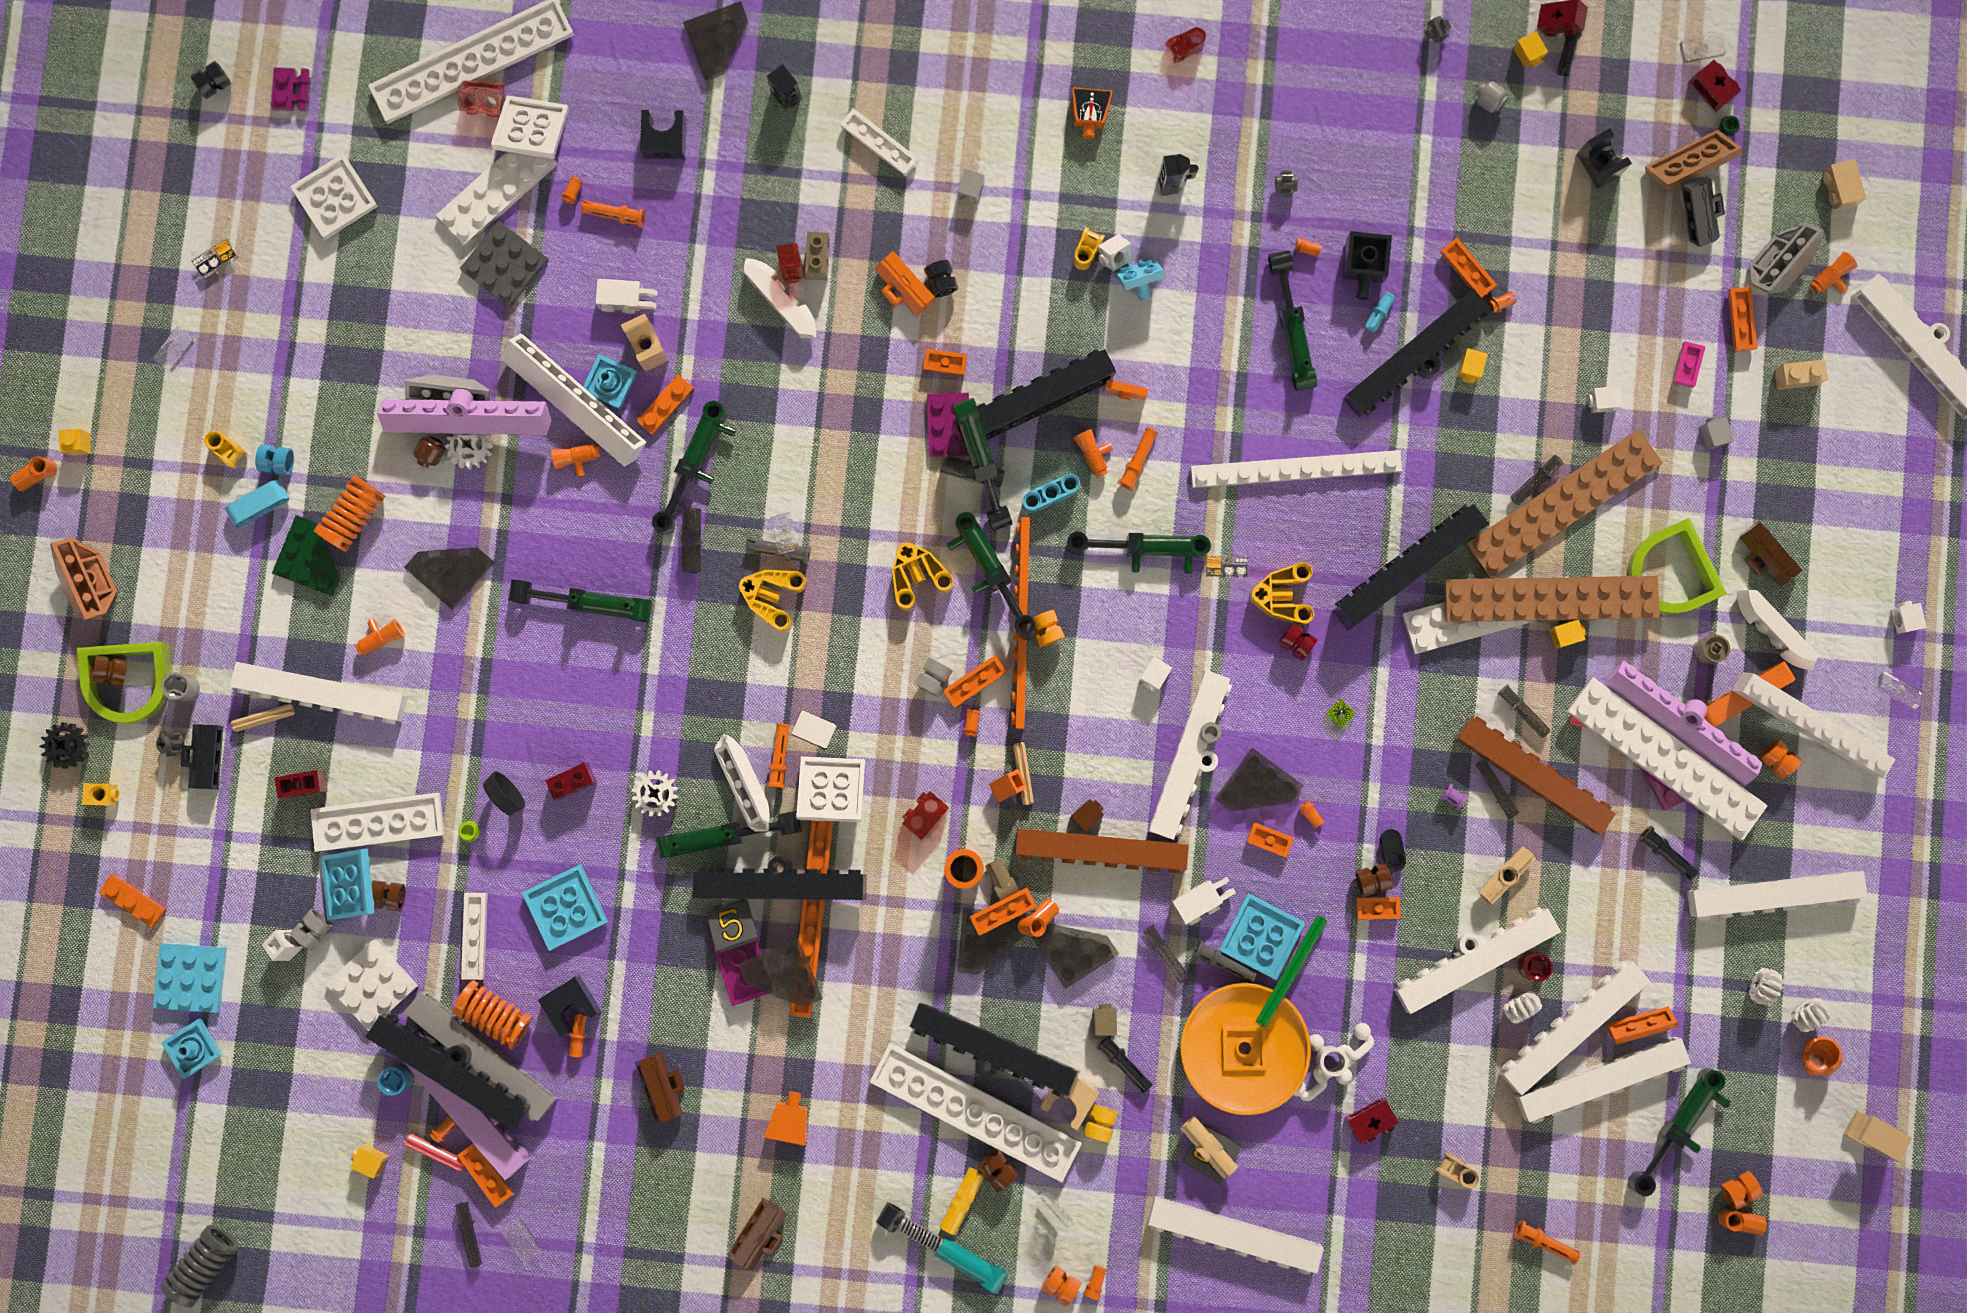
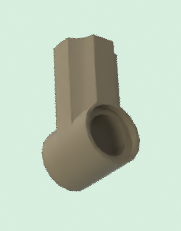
(1004, 884)

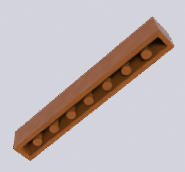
(1535, 776)
(1102, 849)

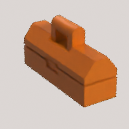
(904, 281)

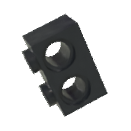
(784, 87)

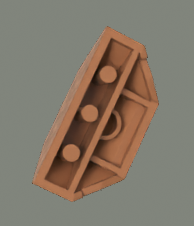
(83, 577)

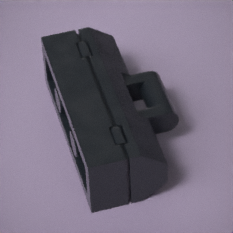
(1175, 173)
(1699, 210)
(206, 760)

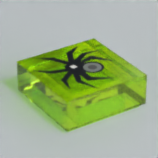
(1340, 713)

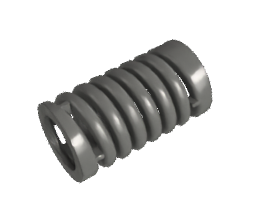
(201, 1264)

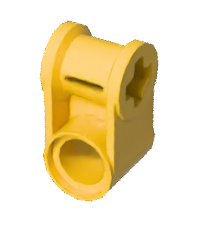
(1087, 246)
(227, 450)

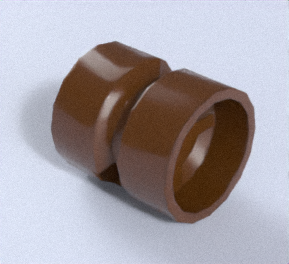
(110, 671)
(1372, 880)
(390, 896)
(1002, 1176)

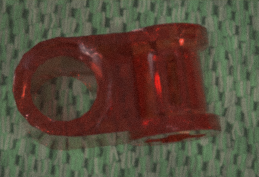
(1182, 45)

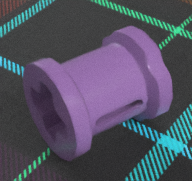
(1453, 797)

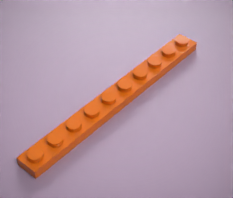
(1019, 653)
(813, 910)

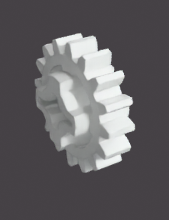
(461, 453)
(663, 788)

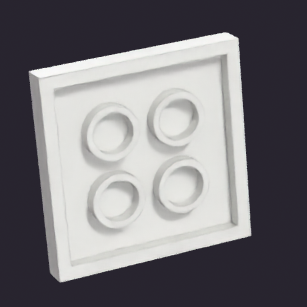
(530, 127)
(334, 196)
(830, 789)
(371, 984)

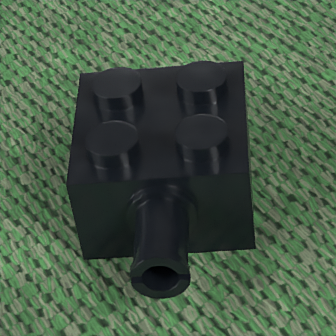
(1366, 260)

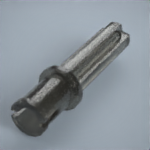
(1543, 473)
(1524, 711)
(1494, 784)
(1165, 953)
(468, 1234)

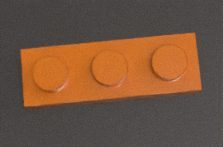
(1468, 267)
(1742, 319)
(665, 405)
(974, 681)
(132, 900)
(1003, 911)
(1642, 1025)
(485, 1175)

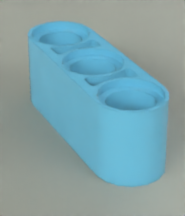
(1058, 486)
(257, 503)

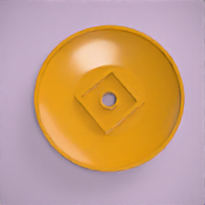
(1248, 1081)

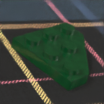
(307, 558)

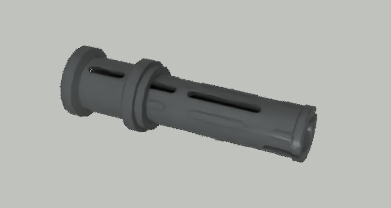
(770, 548)
(1215, 958)

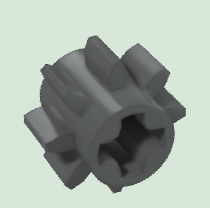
(1438, 29)
(1286, 183)
(170, 743)

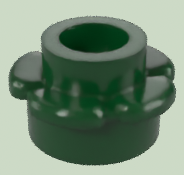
(1733, 122)

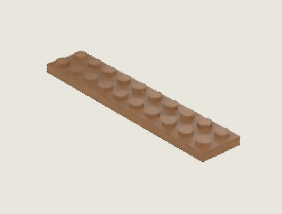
(1563, 503)
(1551, 599)

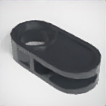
(1392, 844)

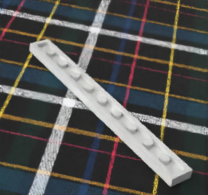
(1296, 469)

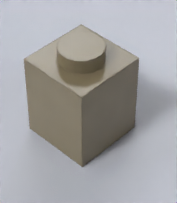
(1105, 1020)

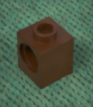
(1088, 814)

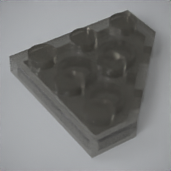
(716, 37)
(450, 571)
(1257, 784)
(980, 951)
(1074, 952)
(783, 974)

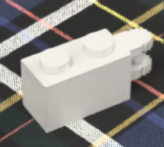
(623, 296)
(1201, 900)

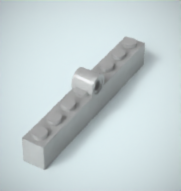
(451, 1030)

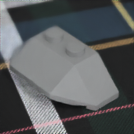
(1785, 258)
(441, 388)

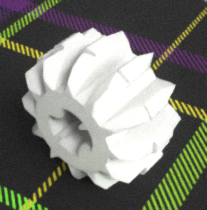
(1766, 986)
(1522, 1007)
(1811, 1015)

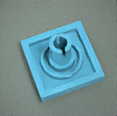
(1139, 276)
(610, 381)
(192, 1048)

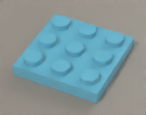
(347, 884)
(565, 907)
(1262, 936)
(189, 978)

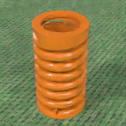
(351, 515)
(948, 873)
(506, 1034)

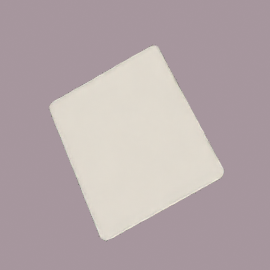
(814, 729)

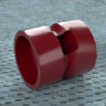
(1297, 641)
(1535, 966)

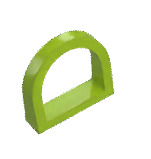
(1699, 557)
(162, 665)

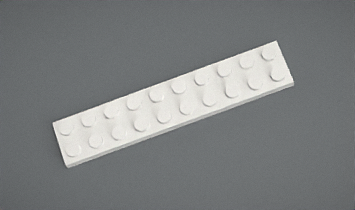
(471, 60)
(1667, 758)
(976, 1112)

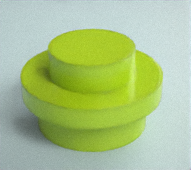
(469, 831)

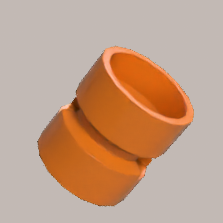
(1777, 755)
(1741, 1190)
(1061, 1286)

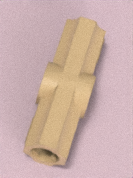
(1497, 885)
(1209, 1147)

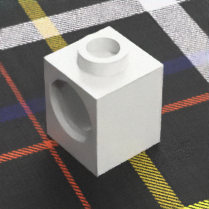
(1115, 252)
(1604, 399)
(1908, 617)
(1155, 674)
(281, 946)

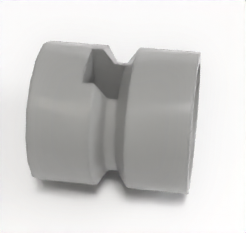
(933, 677)
(180, 687)
(309, 931)

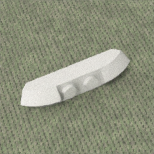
(796, 317)
(1782, 634)
(743, 783)

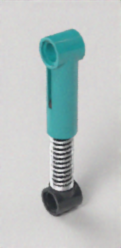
(987, 1274)

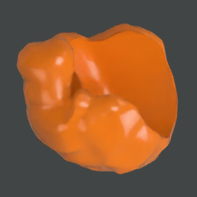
(1821, 1056)

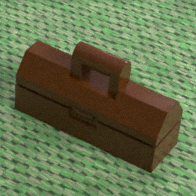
(1777, 559)
(657, 1087)
(756, 1234)

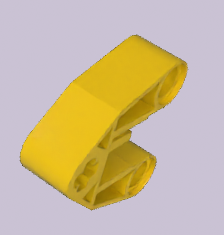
(933, 567)
(776, 578)
(1283, 612)

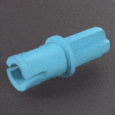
(1380, 311)

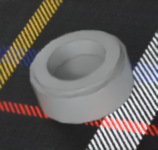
(1210, 732)

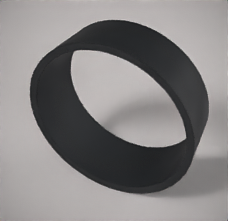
(503, 793)

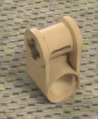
(1454, 1170)

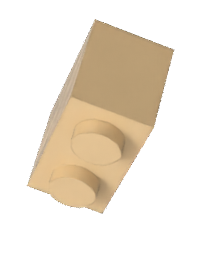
(1844, 184)
(1801, 374)

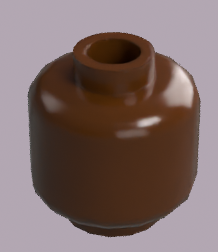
(429, 451)

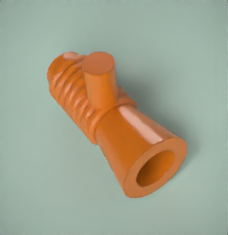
(1833, 273)
(1093, 454)
(575, 455)
(379, 638)

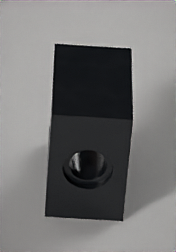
(663, 144)
(1601, 148)
(557, 1002)

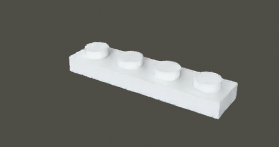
(879, 142)
(474, 936)

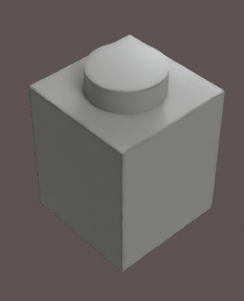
(970, 186)
(1716, 432)

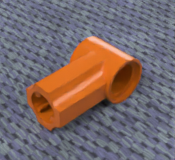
(32, 473)
(1036, 922)
(1742, 1221)

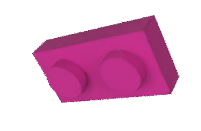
(1689, 364)

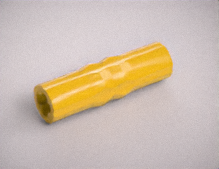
(962, 1200)

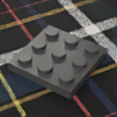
(504, 264)

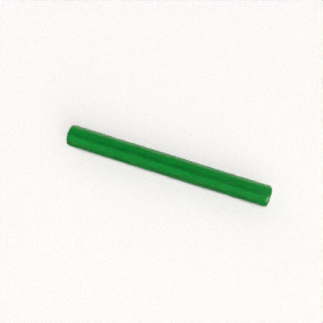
(1291, 971)

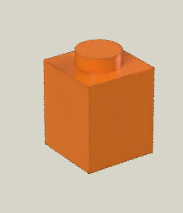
(1008, 785)

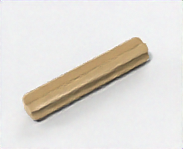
(262, 717)
(1022, 765)

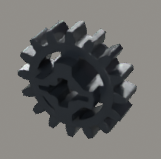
(55, 745)

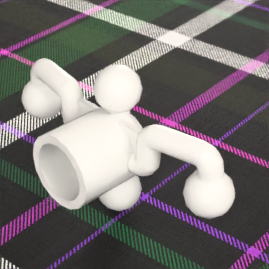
(1345, 1054)

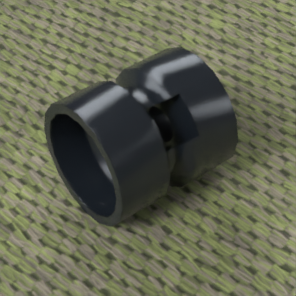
(210, 79)
(940, 275)

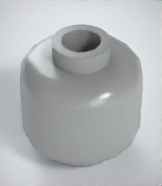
(1491, 96)

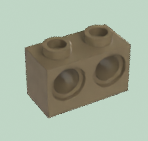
(817, 256)

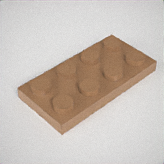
(1693, 160)

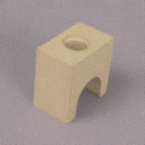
(640, 331)
(1082, 1096)
(1878, 1136)

